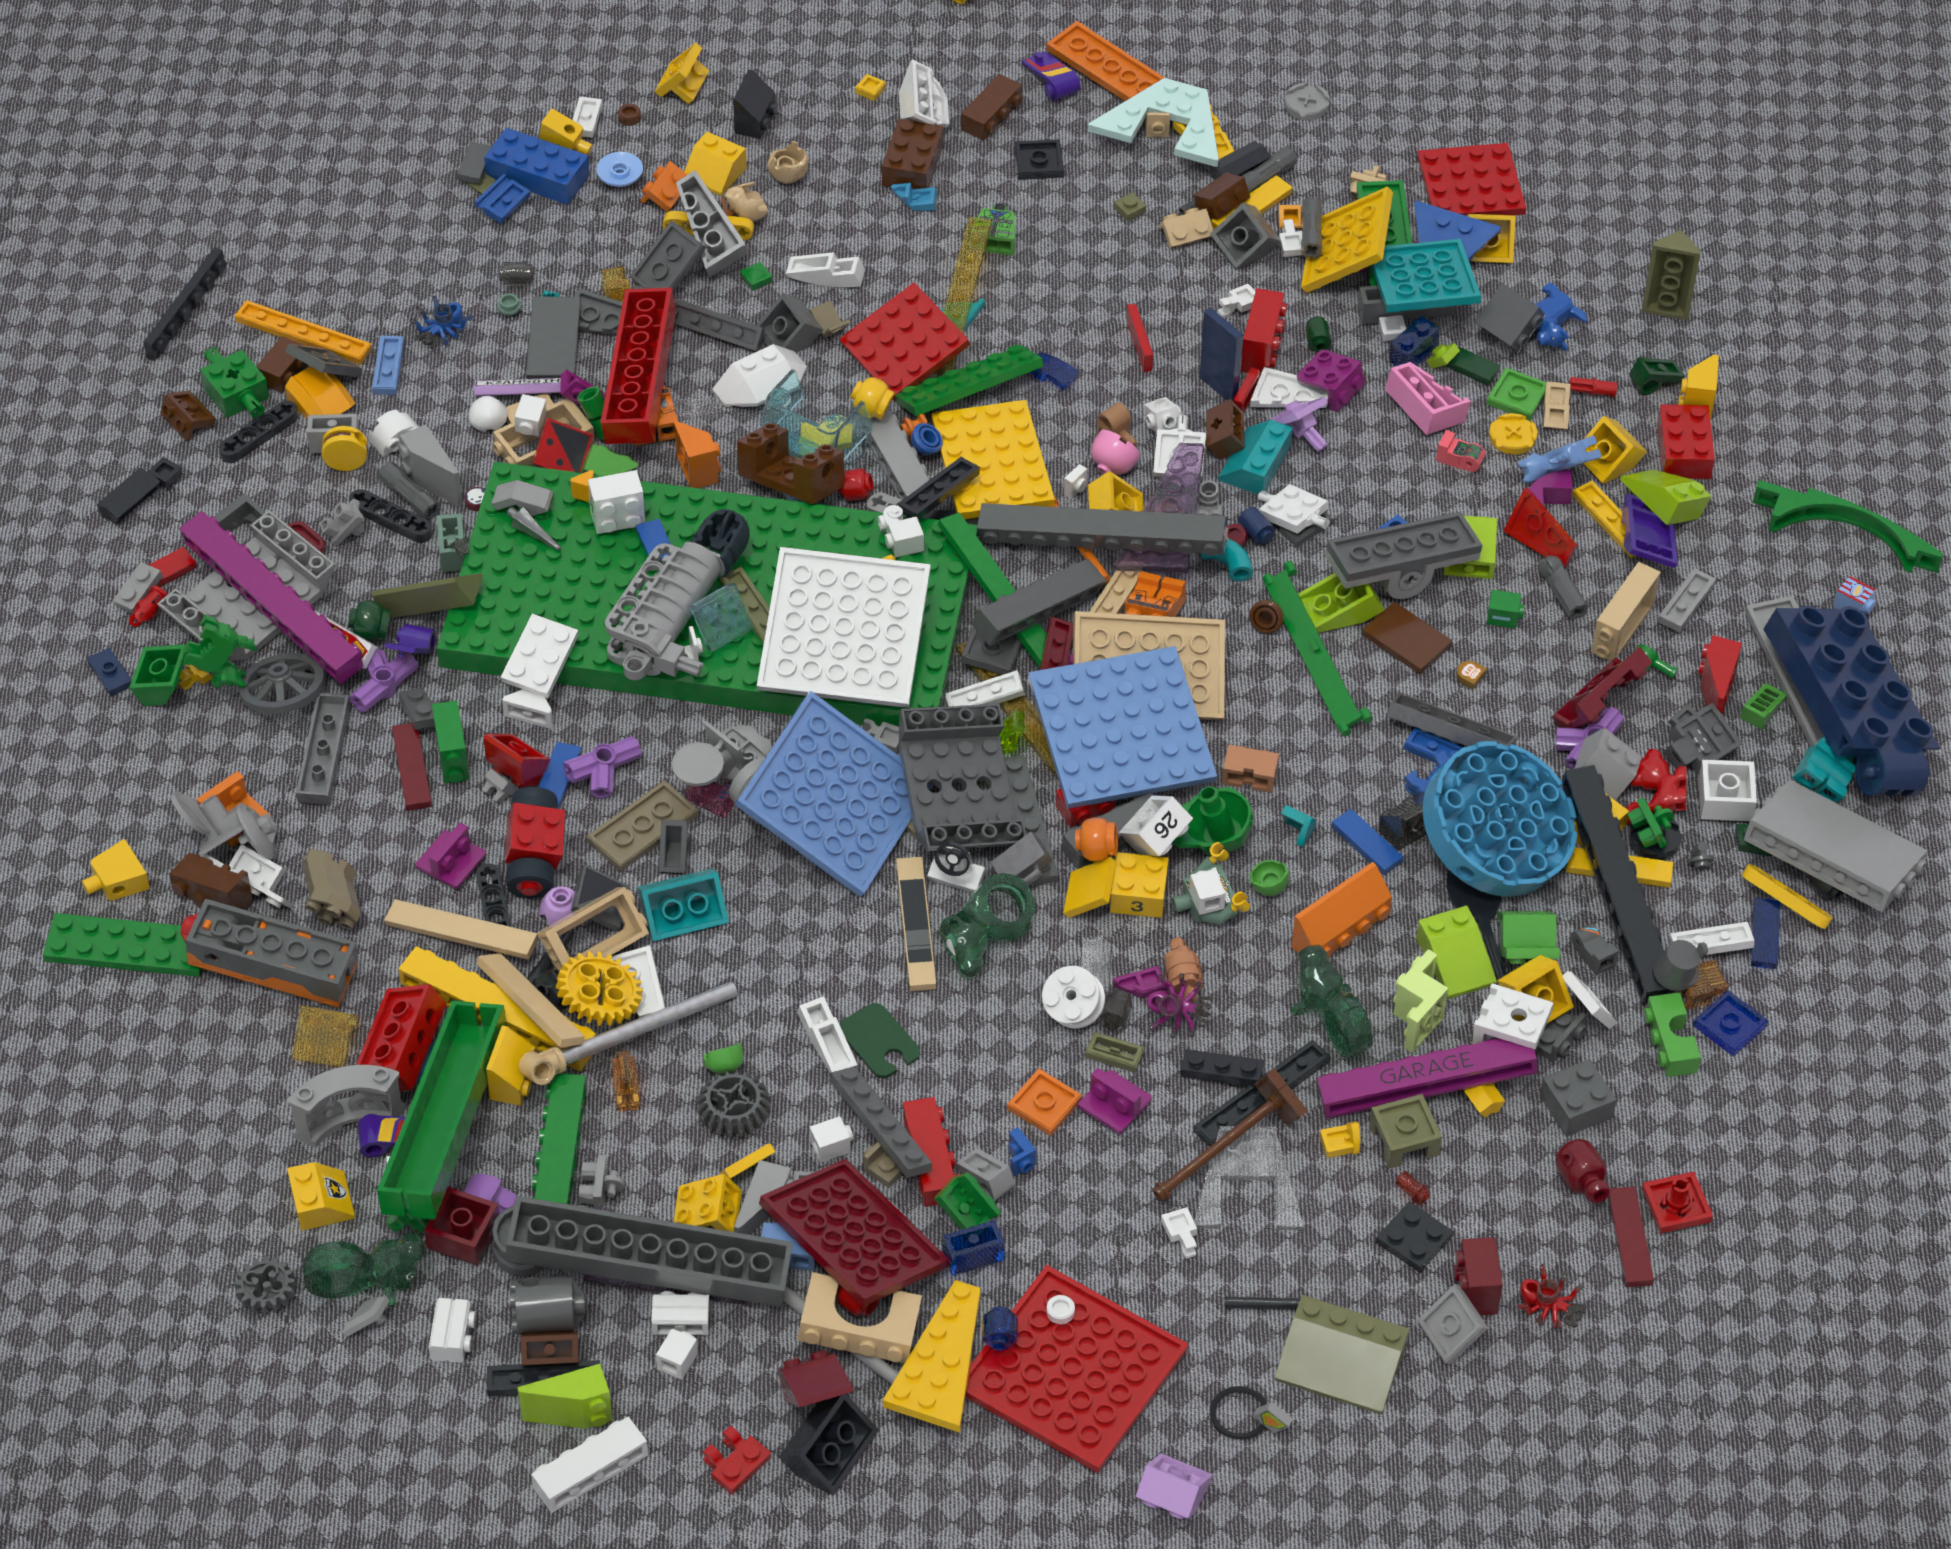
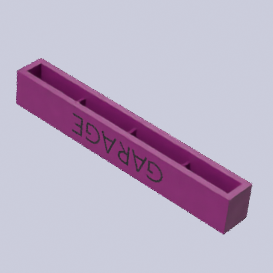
(1425, 1074)

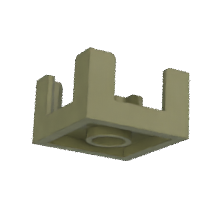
(1405, 1128)

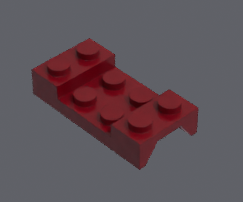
(1587, 702)

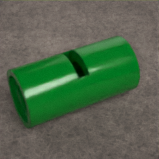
(592, 404)

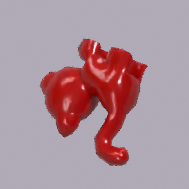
(1655, 775)

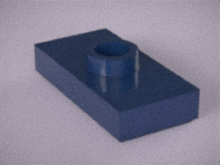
(109, 671)

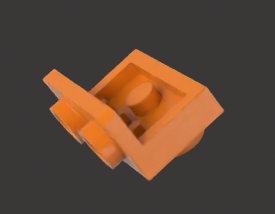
(664, 188)

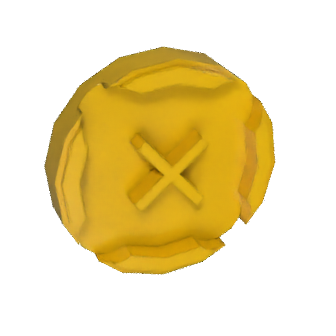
(1513, 434)

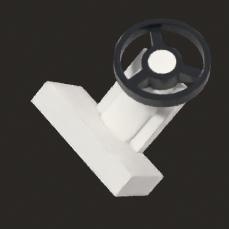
(955, 868)

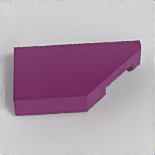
(1140, 982)

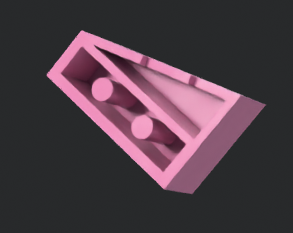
(1425, 400)

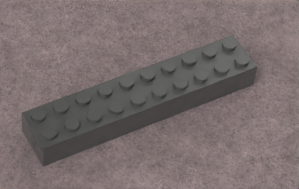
(648, 1251)

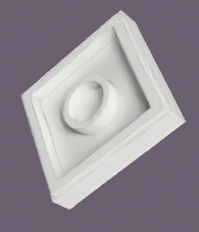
(1589, 999)

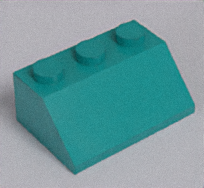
(1260, 459)
(683, 904)

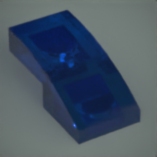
(1056, 371)

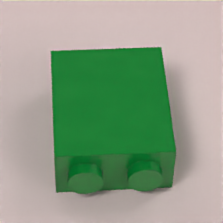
(450, 741)

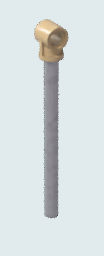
(555, 1060)

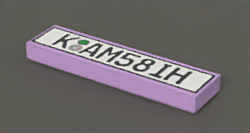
(517, 386)

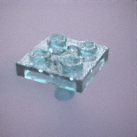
(708, 612)

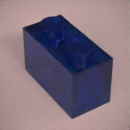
(1414, 343)
(973, 1247)

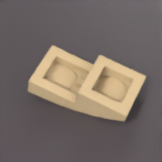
(1556, 405)

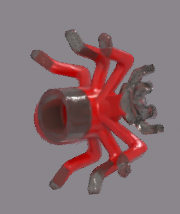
(1545, 1296)

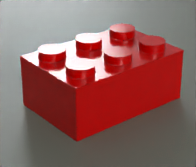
(1263, 330)
(1685, 441)

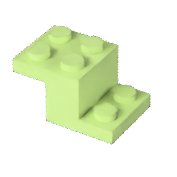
(1420, 1000)

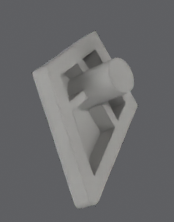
(368, 1312)

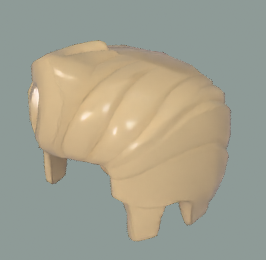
(788, 164)
(746, 202)

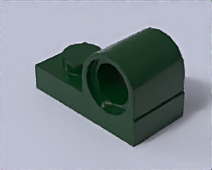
(1650, 374)

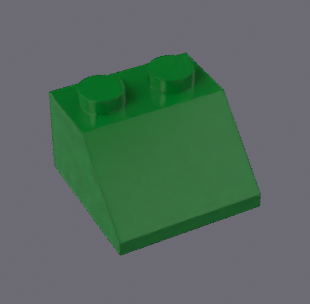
(157, 674)

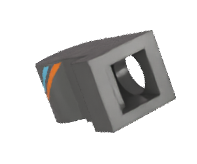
(1594, 949)

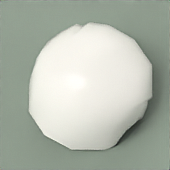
(487, 414)

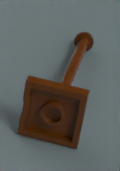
(1278, 1097)

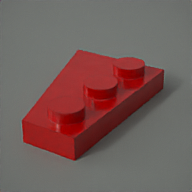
(1539, 529)

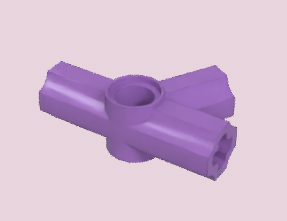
(383, 679)
(1572, 738)
(602, 771)

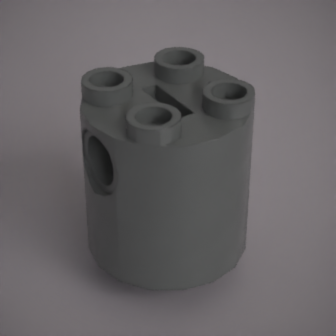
(546, 1304)

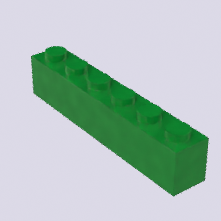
(560, 1138)

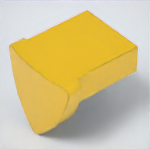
(1341, 1139)

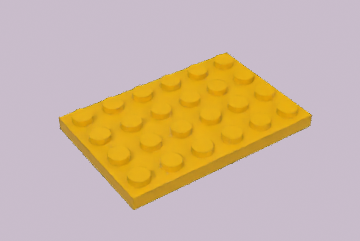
(1004, 447)

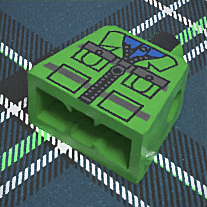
(1002, 231)

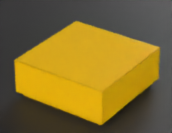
(870, 87)

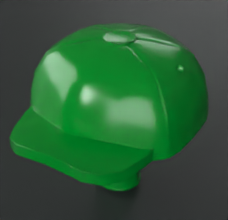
(1219, 817)

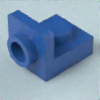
(1022, 1151)

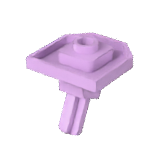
(1303, 421)

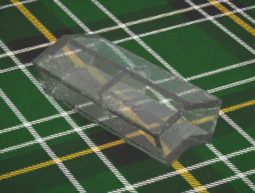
(1097, 959)

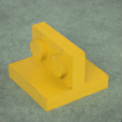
(684, 75)

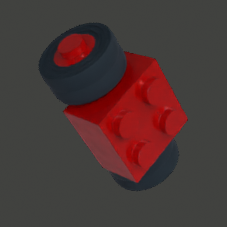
(533, 842)

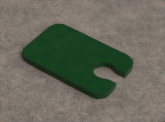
(874, 1034)

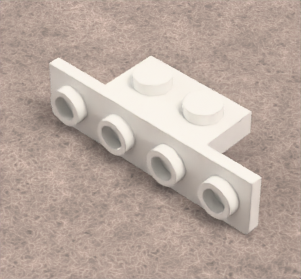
(262, 873)

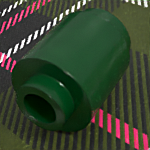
(1318, 334)

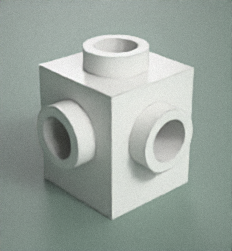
(1162, 414)

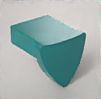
(1301, 821)

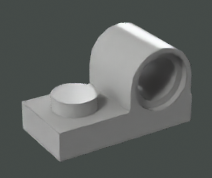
(992, 1175)

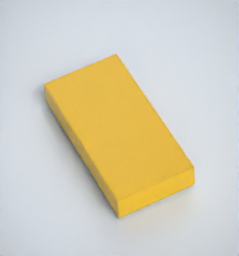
(748, 1161)

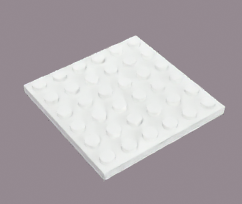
(844, 627)

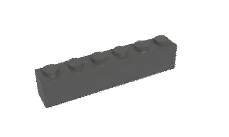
(1038, 601)

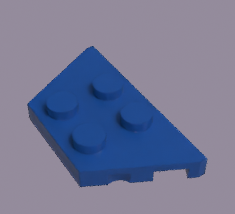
(1442, 224)

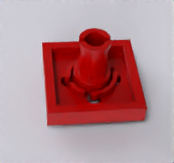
(1675, 1194)

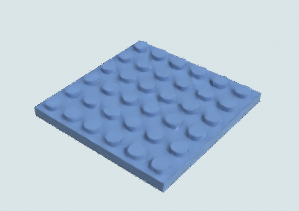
(1121, 727)
(831, 794)

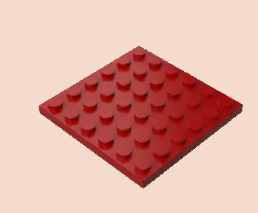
(1075, 1380)

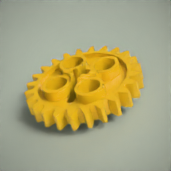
(581, 989)

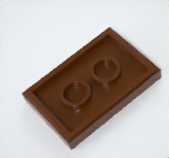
(1407, 637)

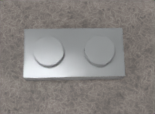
(137, 586)

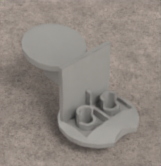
(725, 755)
(221, 825)

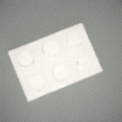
(539, 655)

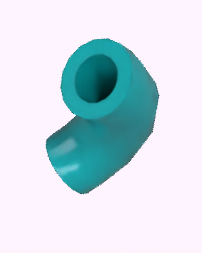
(1235, 559)

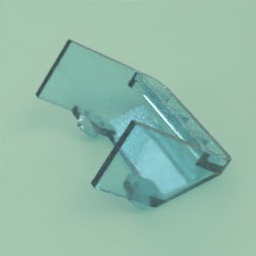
(808, 435)

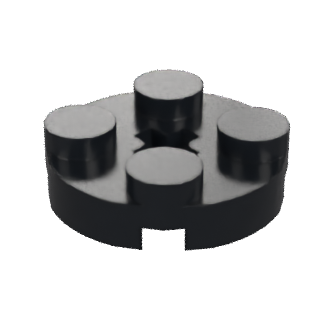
(1672, 837)

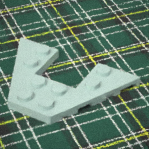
(1184, 103)

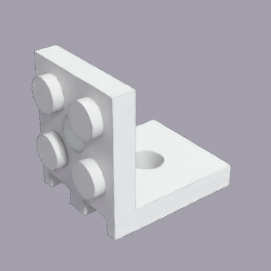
(1498, 1022)

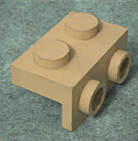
(1187, 228)

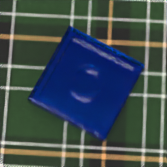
(1730, 1023)

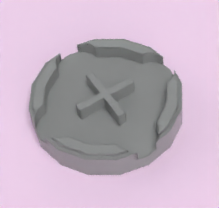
(1306, 101)

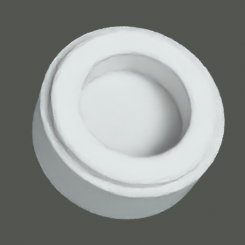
(1060, 1309)

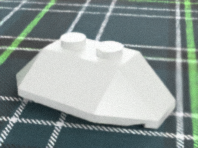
(923, 97)
(755, 376)

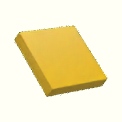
(1089, 887)

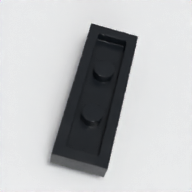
(1222, 1067)

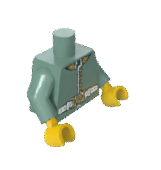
(1233, 901)

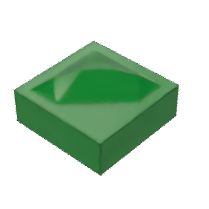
(756, 276)

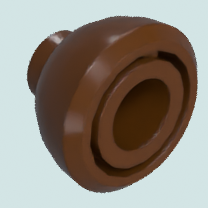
(1266, 616)

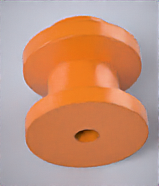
(908, 425)

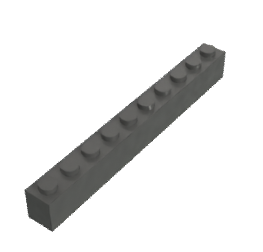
(1103, 529)

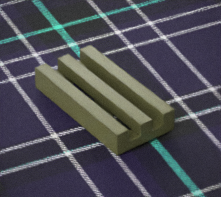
(1113, 1055)

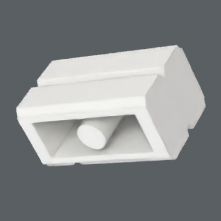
(681, 1313)
(450, 1330)

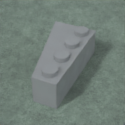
(710, 225)

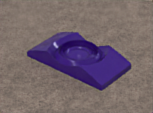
(1647, 534)

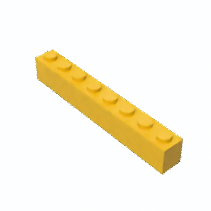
(460, 985)

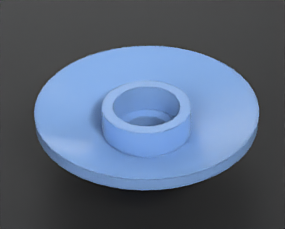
(619, 169)

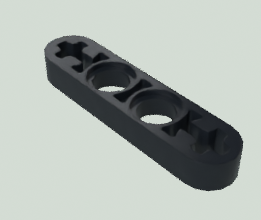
(277, 415)
(393, 512)
(492, 907)

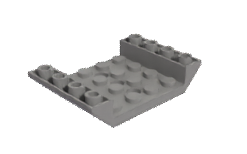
(299, 567)

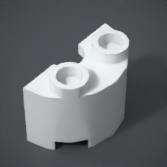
(386, 433)

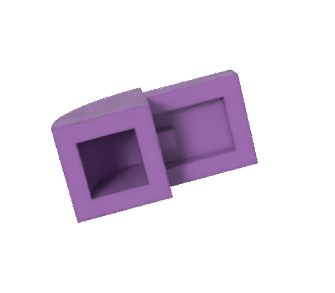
(489, 1188)

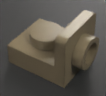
(880, 1165)

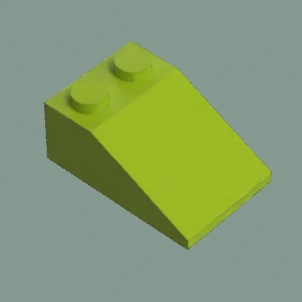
(1668, 495)
(1336, 607)
(1460, 951)
(568, 1399)

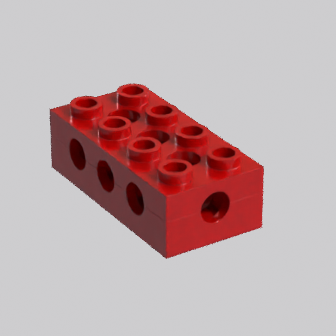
(403, 1031)

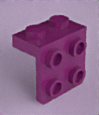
(1334, 374)

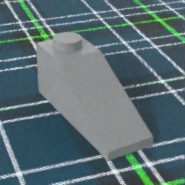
(765, 1179)

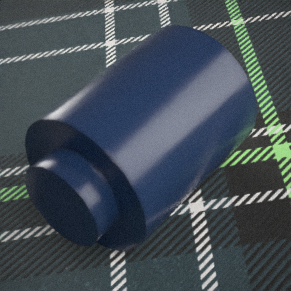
(1256, 525)

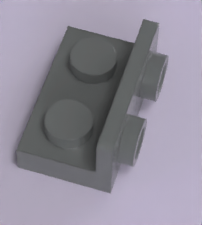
(1560, 1034)

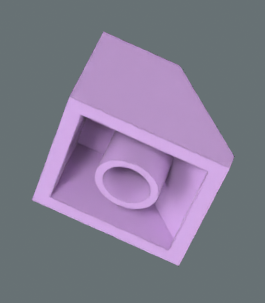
(1173, 1486)

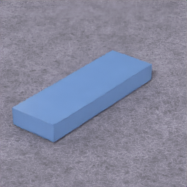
(388, 365)

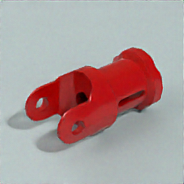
(145, 609)

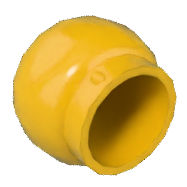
(874, 394)

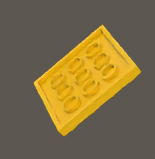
(1350, 240)

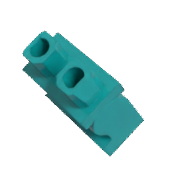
(1826, 770)

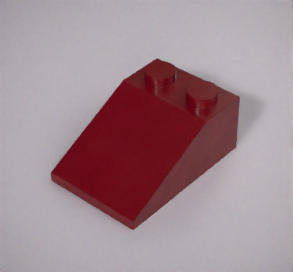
(813, 1379)

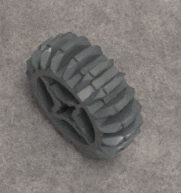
(738, 1112)

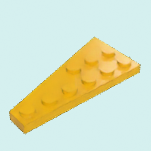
(938, 1368)

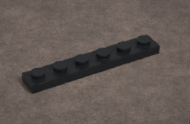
(184, 304)

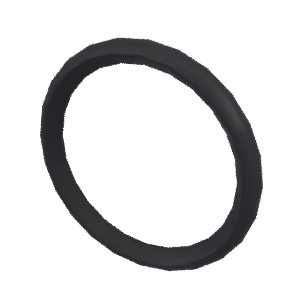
(1220, 1428)

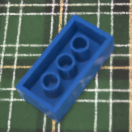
(538, 165)

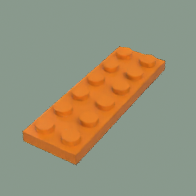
(1102, 61)

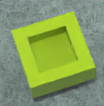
(1442, 355)

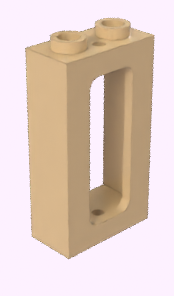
(507, 439)
(1625, 611)
(633, 929)

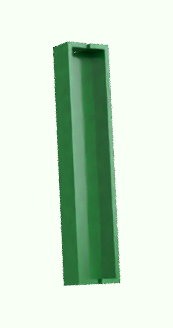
(441, 1112)

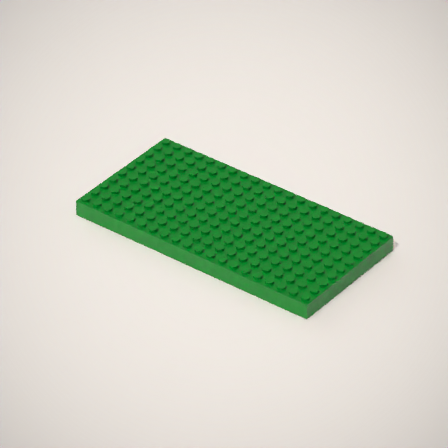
(594, 569)

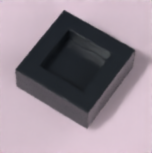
(166, 472)

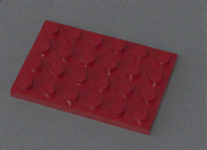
(854, 1232)

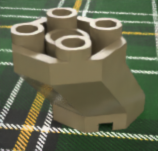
(331, 889)

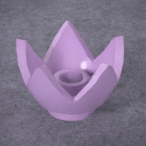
(553, 907)

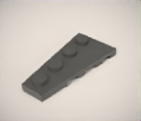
(598, 313)

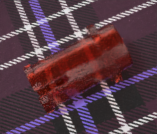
(1413, 1188)

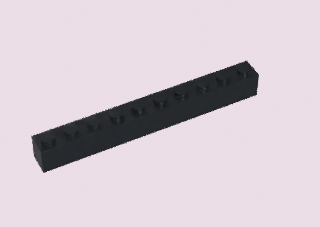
(1616, 878)

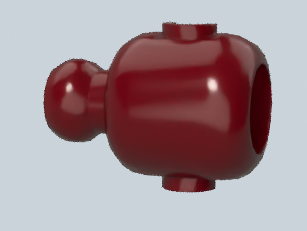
(1583, 1170)

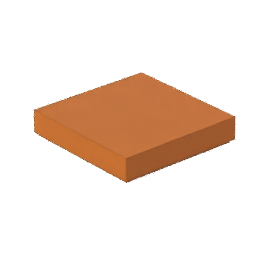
(1044, 1102)

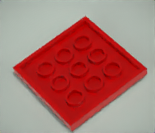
(1472, 179)
(905, 340)

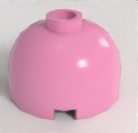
(1113, 454)

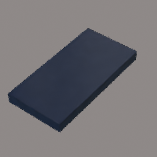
(1220, 355)

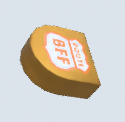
(1470, 673)

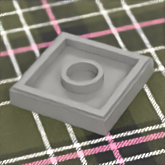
(1452, 1324)

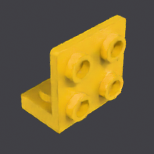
(709, 1202)

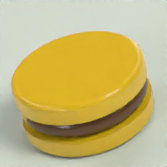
(344, 448)

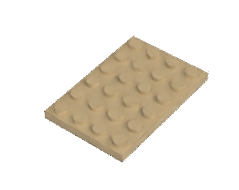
(1197, 640)

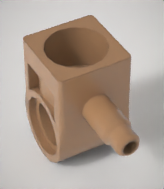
(1117, 420)

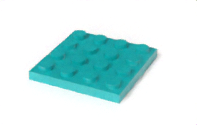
(1426, 276)

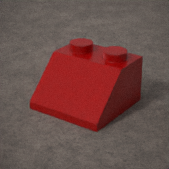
(515, 758)

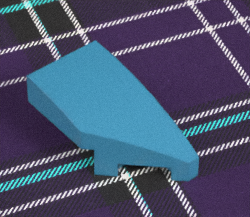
(916, 199)

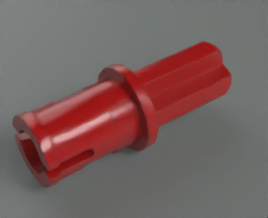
(1593, 386)

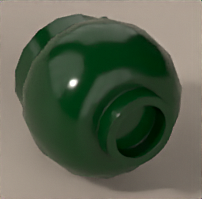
(369, 620)

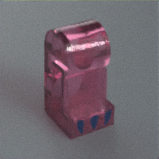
(711, 798)

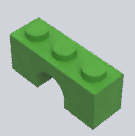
(1675, 1053)

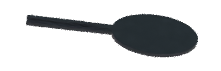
(1483, 908)

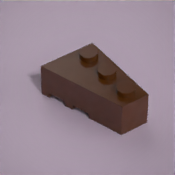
(201, 880)

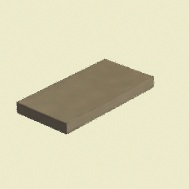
(638, 826)

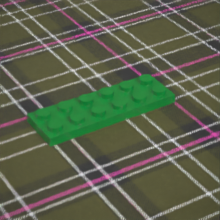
(1398, 225)
(968, 380)
(118, 945)

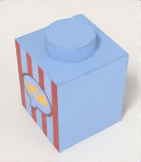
(1856, 595)

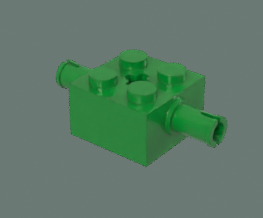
(234, 383)

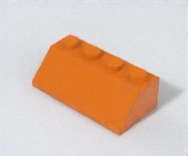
(1343, 912)

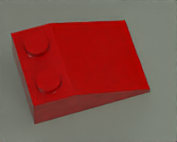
(1718, 670)

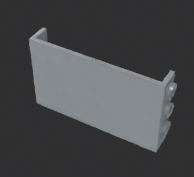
(1835, 845)

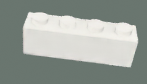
(589, 1464)

